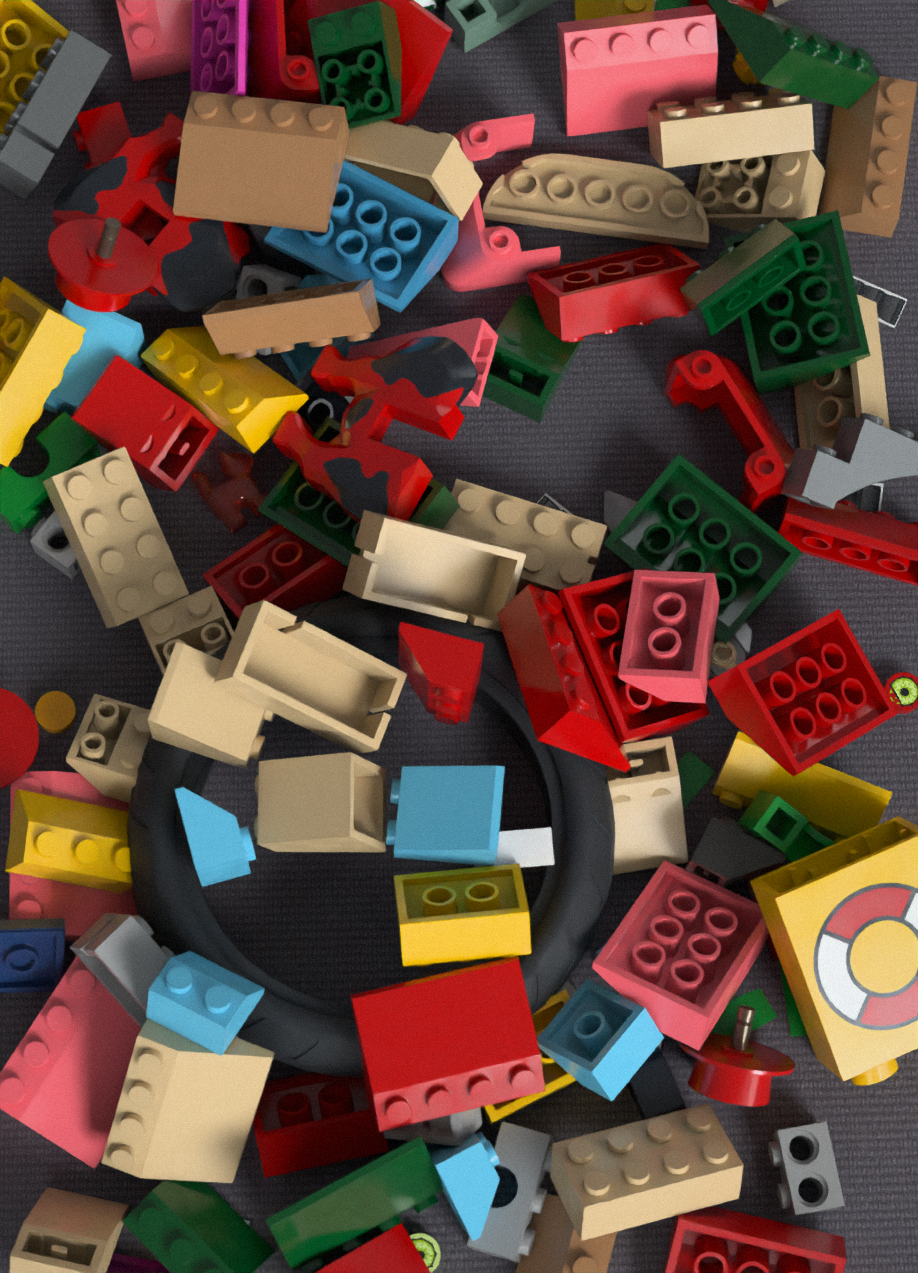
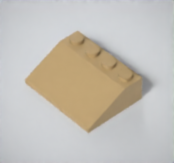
(186, 1108)

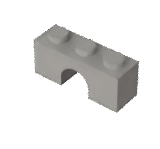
(526, 1156)

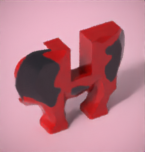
(193, 255)
(412, 384)

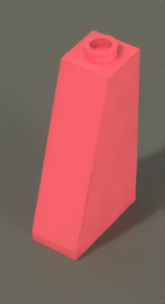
(472, 335)

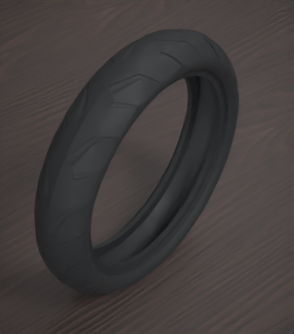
(323, 1033)

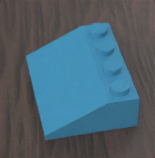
(375, 235)

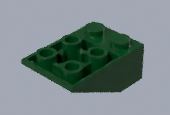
(359, 62)
(527, 362)

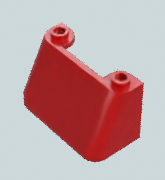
(272, 71)
(715, 380)

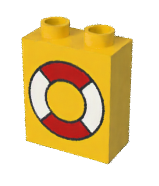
(851, 947)

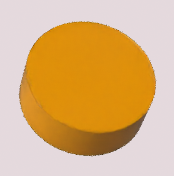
(55, 712)

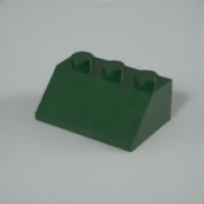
(744, 275)
(196, 1230)

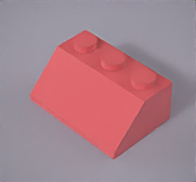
(670, 634)

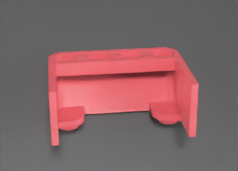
(492, 254)

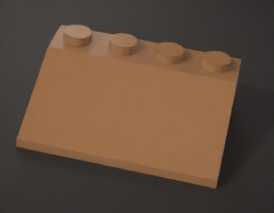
(260, 161)

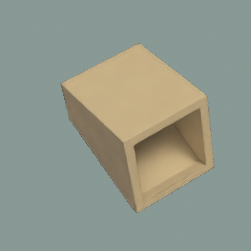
(203, 715)
(321, 804)

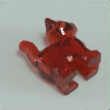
(233, 494)

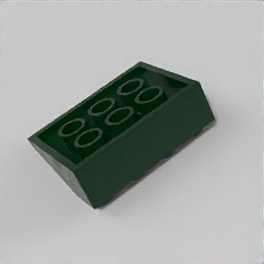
(796, 56)
(811, 319)
(321, 519)
(699, 527)
(355, 1206)

